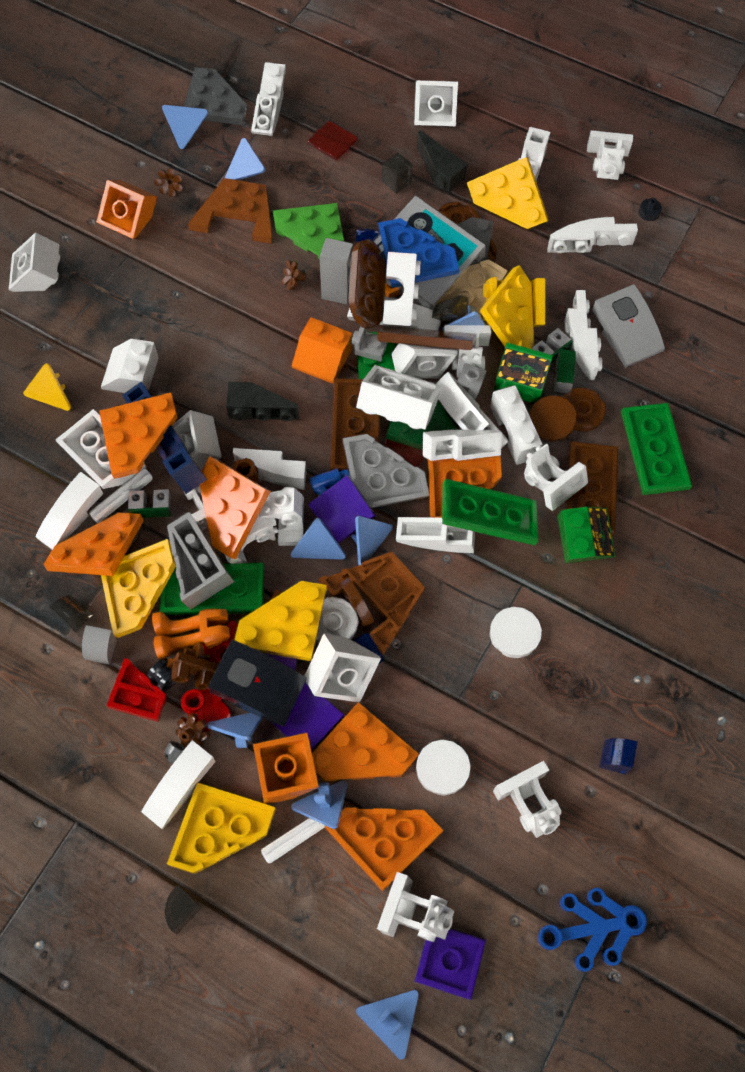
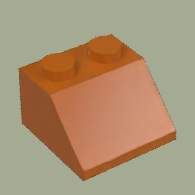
(125, 208)
(322, 350)
(285, 768)

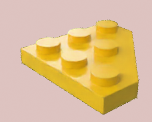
(511, 194)
(511, 310)
(137, 586)
(286, 623)
(217, 827)

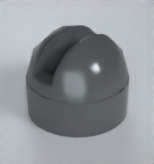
(173, 751)

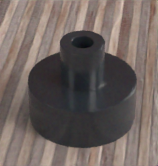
(650, 209)

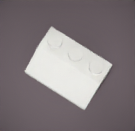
(398, 397)
(88, 448)

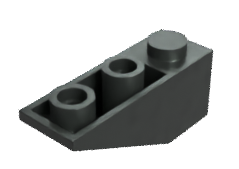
(252, 401)

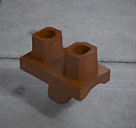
(193, 662)

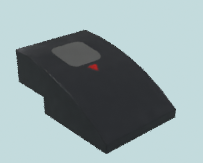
(257, 683)

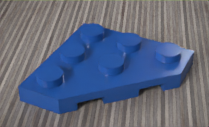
(435, 257)

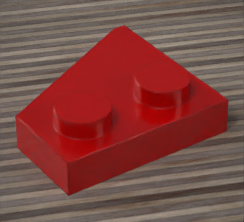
(136, 694)

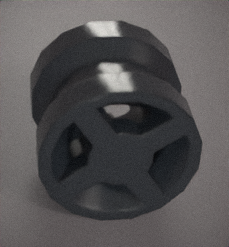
(162, 675)

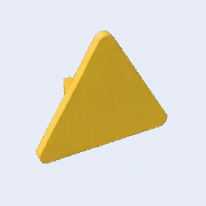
(47, 388)

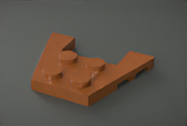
(236, 201)
(388, 588)

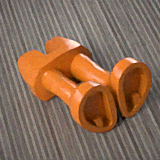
(210, 633)

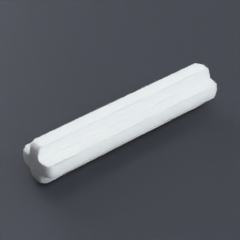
(120, 496)
(291, 839)

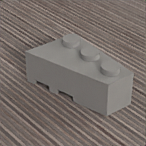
(335, 270)
(197, 563)

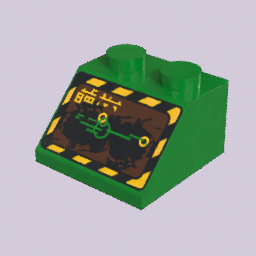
(523, 369)
(585, 534)

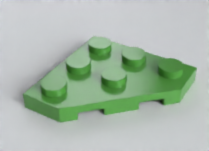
(309, 225)

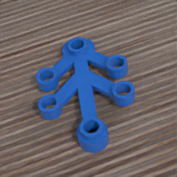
(597, 927)

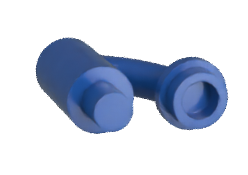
(324, 481)

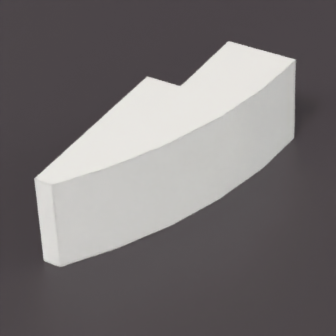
(461, 444)
(273, 467)
(69, 510)
(433, 535)
(178, 784)

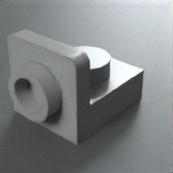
(368, 345)
(471, 378)

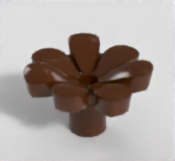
(169, 182)
(292, 275)
(191, 730)

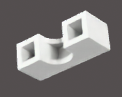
(535, 148)
(403, 269)
(511, 411)

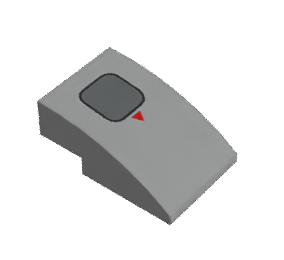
(628, 325)

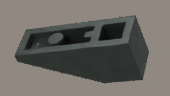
(443, 166)

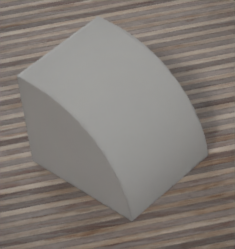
(98, 644)

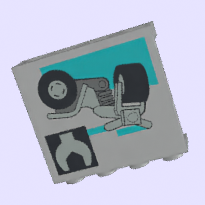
(466, 247)

